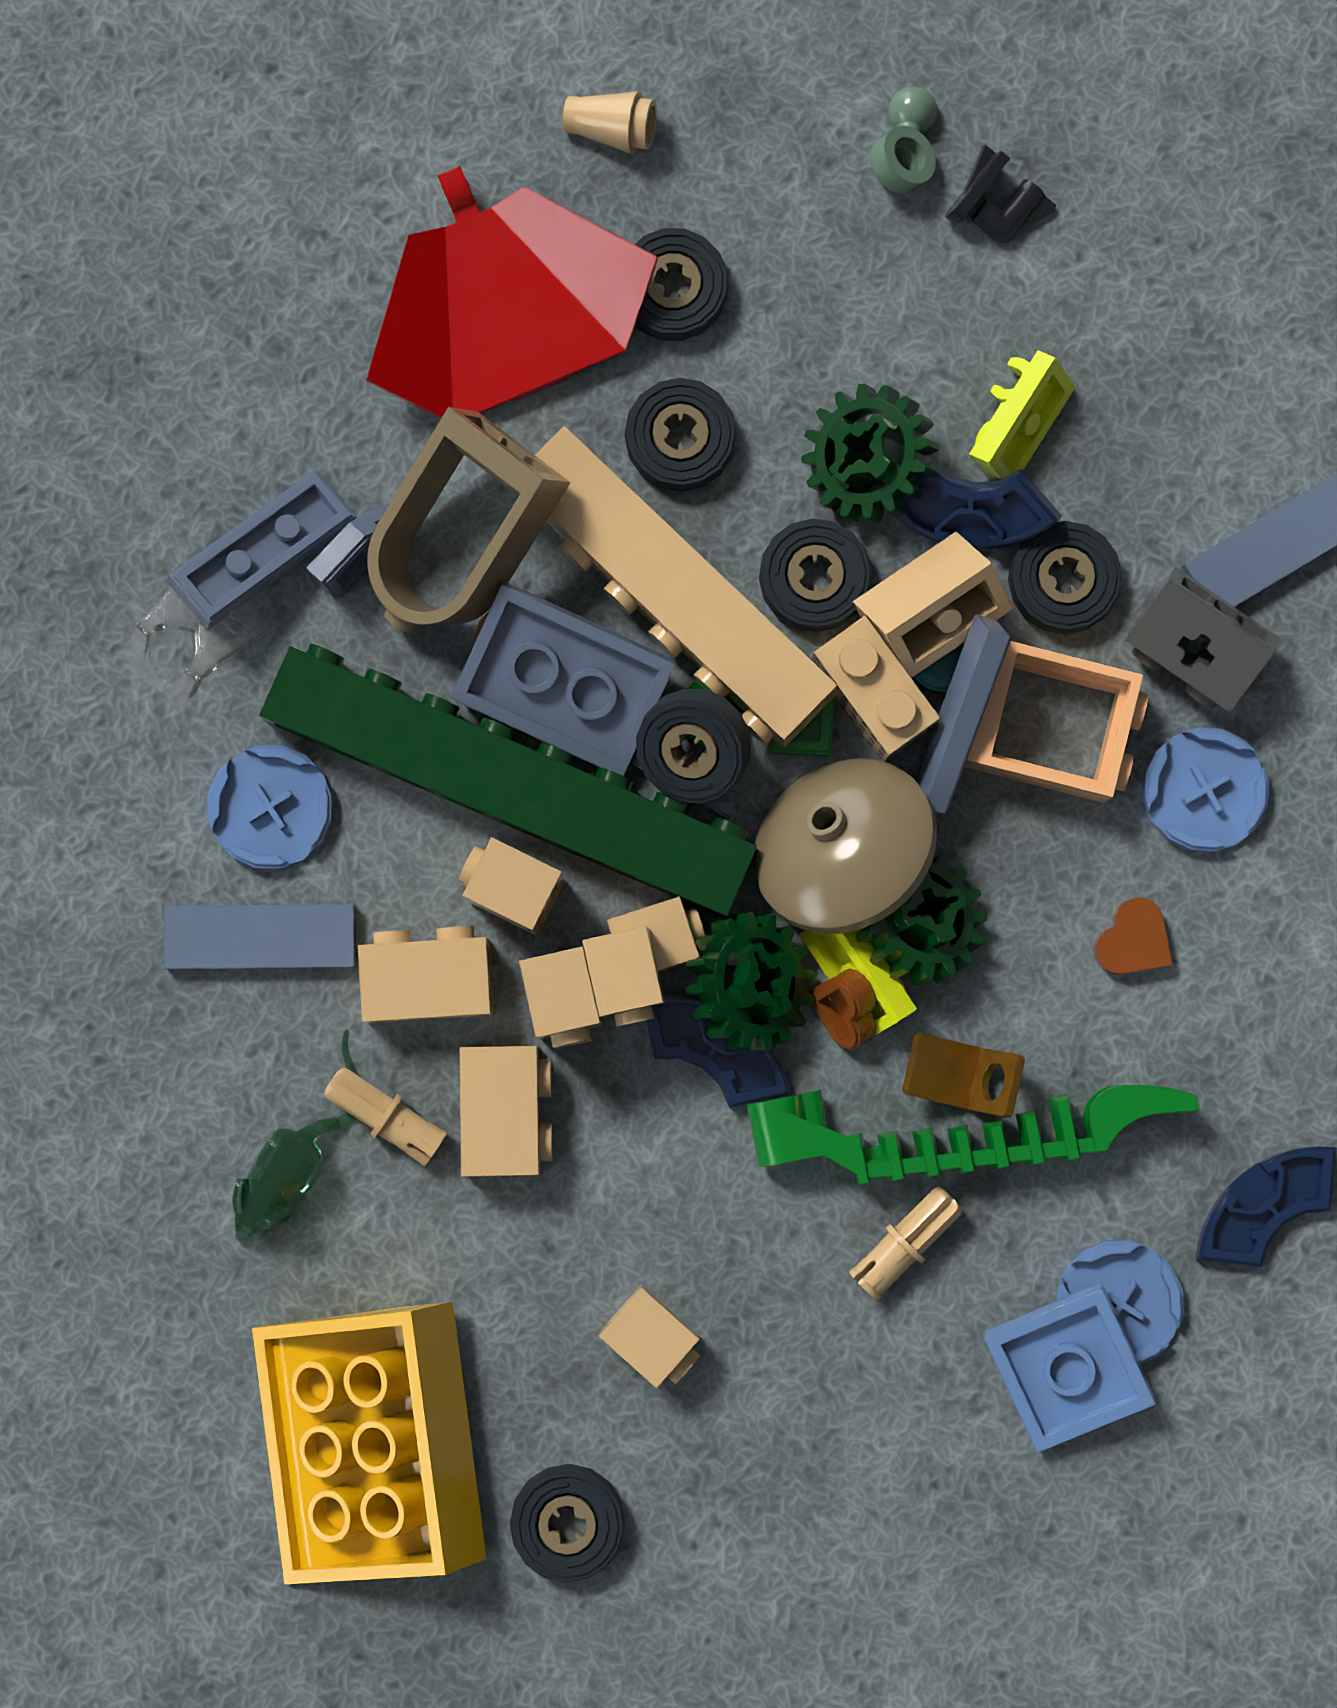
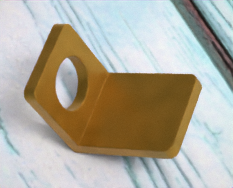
(961, 1074)

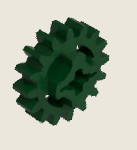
(847, 470)
(932, 944)
(753, 979)

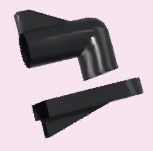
(1002, 224)

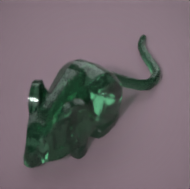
(283, 1172)

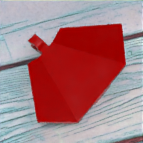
(505, 302)

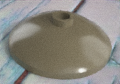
(857, 866)

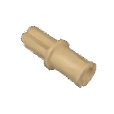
(385, 1115)
(906, 1242)

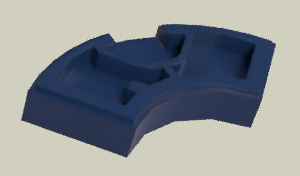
(981, 512)
(743, 1074)
(1265, 1200)

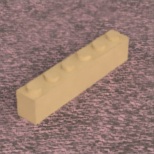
(682, 597)

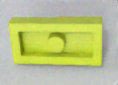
(1023, 415)
(843, 952)

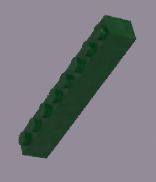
(508, 781)

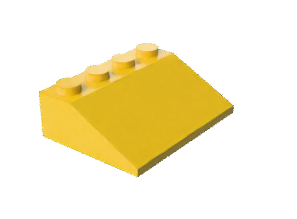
(369, 1445)

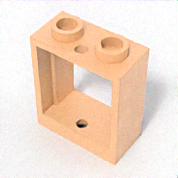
(1126, 714)

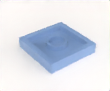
(1069, 1367)

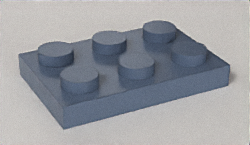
(562, 678)

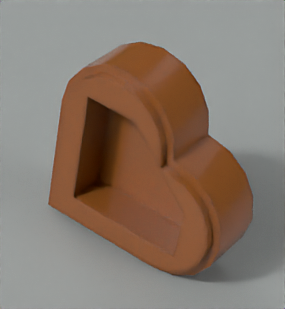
(1135, 941)
(846, 1008)

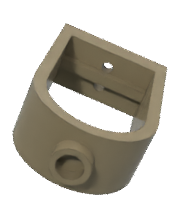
(531, 479)

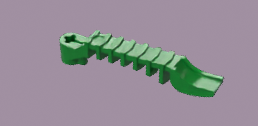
(798, 1130)

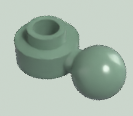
(904, 155)

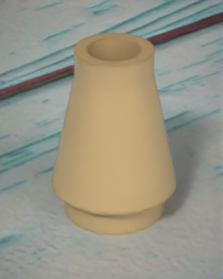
(616, 119)

